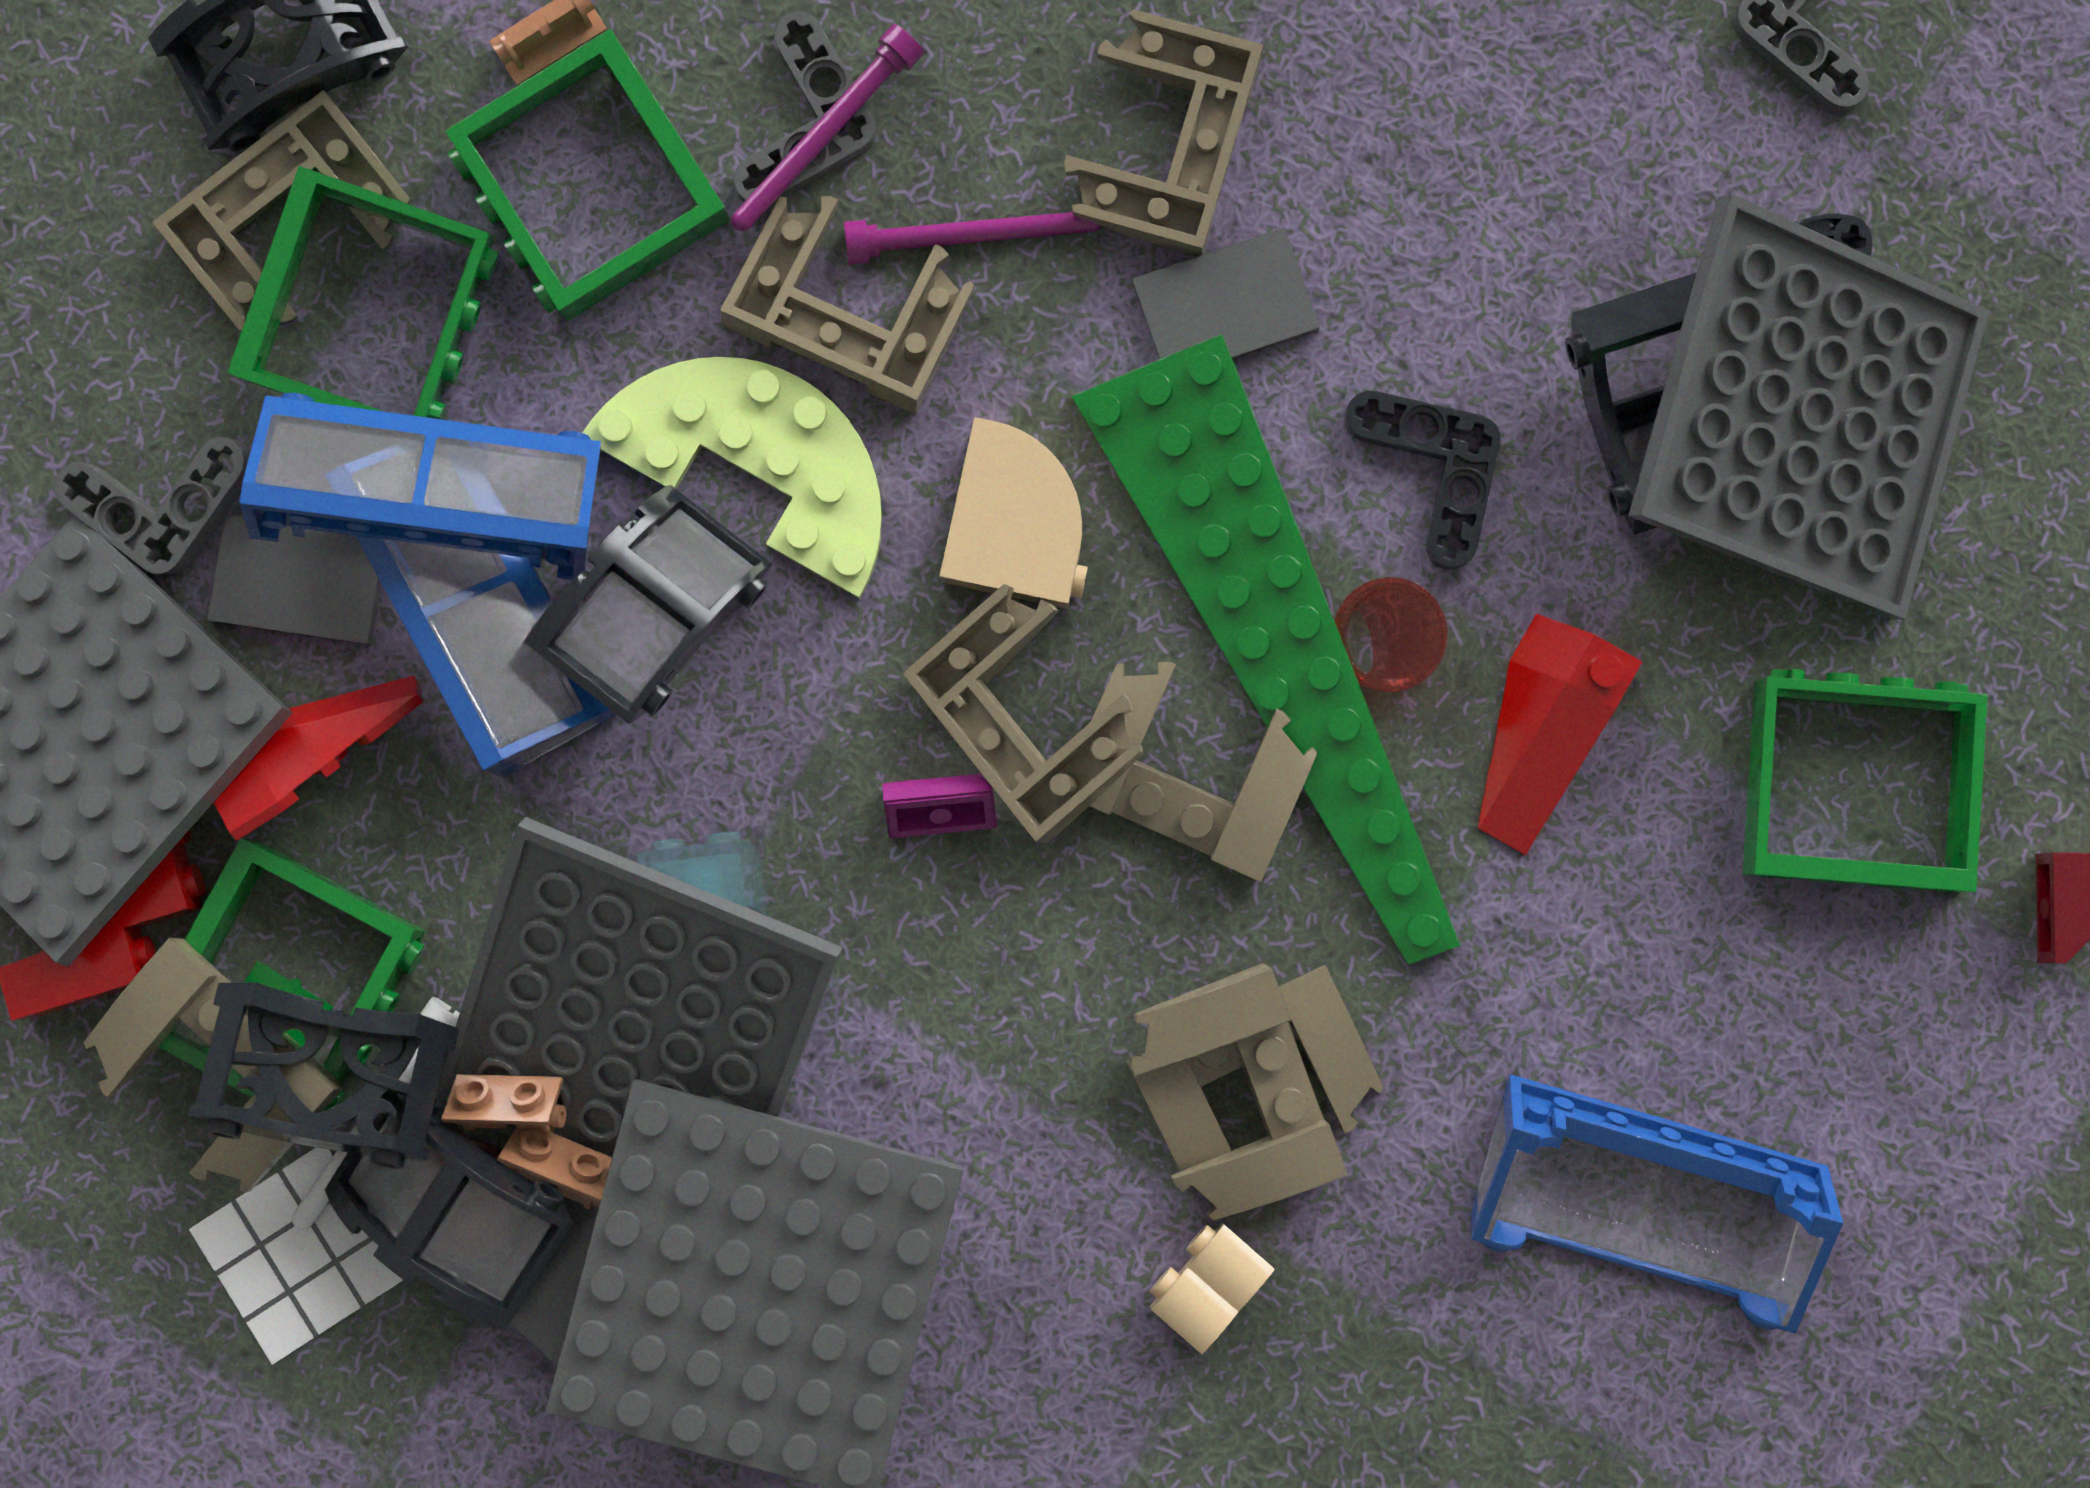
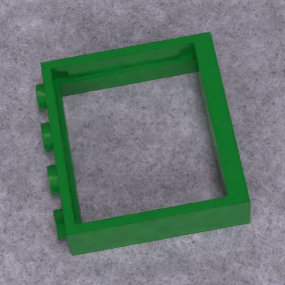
(639, 258)
(284, 263)
(1893, 692)
(225, 905)

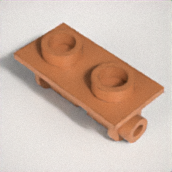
(547, 37)
(505, 1100)
(559, 1161)

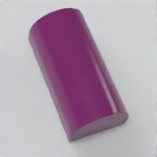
(939, 805)

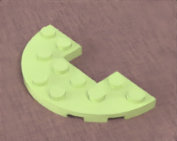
(770, 429)

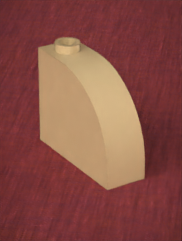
(1015, 520)

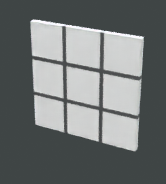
(289, 1278)

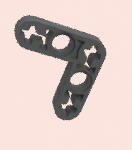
(1783, 13)
(838, 150)
(154, 525)

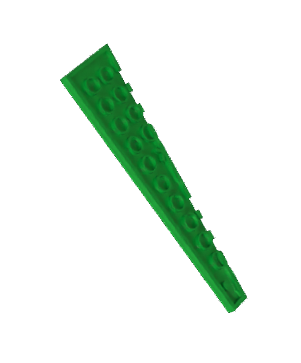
(1220, 514)

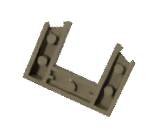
(1222, 78)
(206, 220)
(771, 309)
(953, 685)
(1233, 834)
(182, 987)
(1327, 1039)
(1299, 1143)

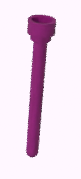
(896, 52)
(866, 241)

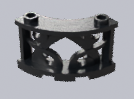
(200, 30)
(277, 1011)

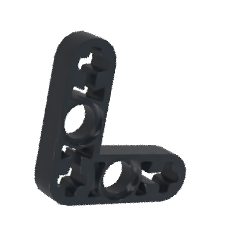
(1457, 462)

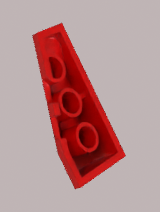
(1551, 713)
(309, 745)

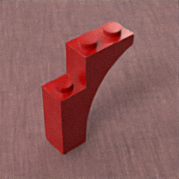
(115, 954)

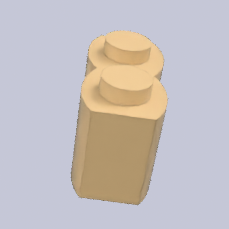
(1210, 1286)

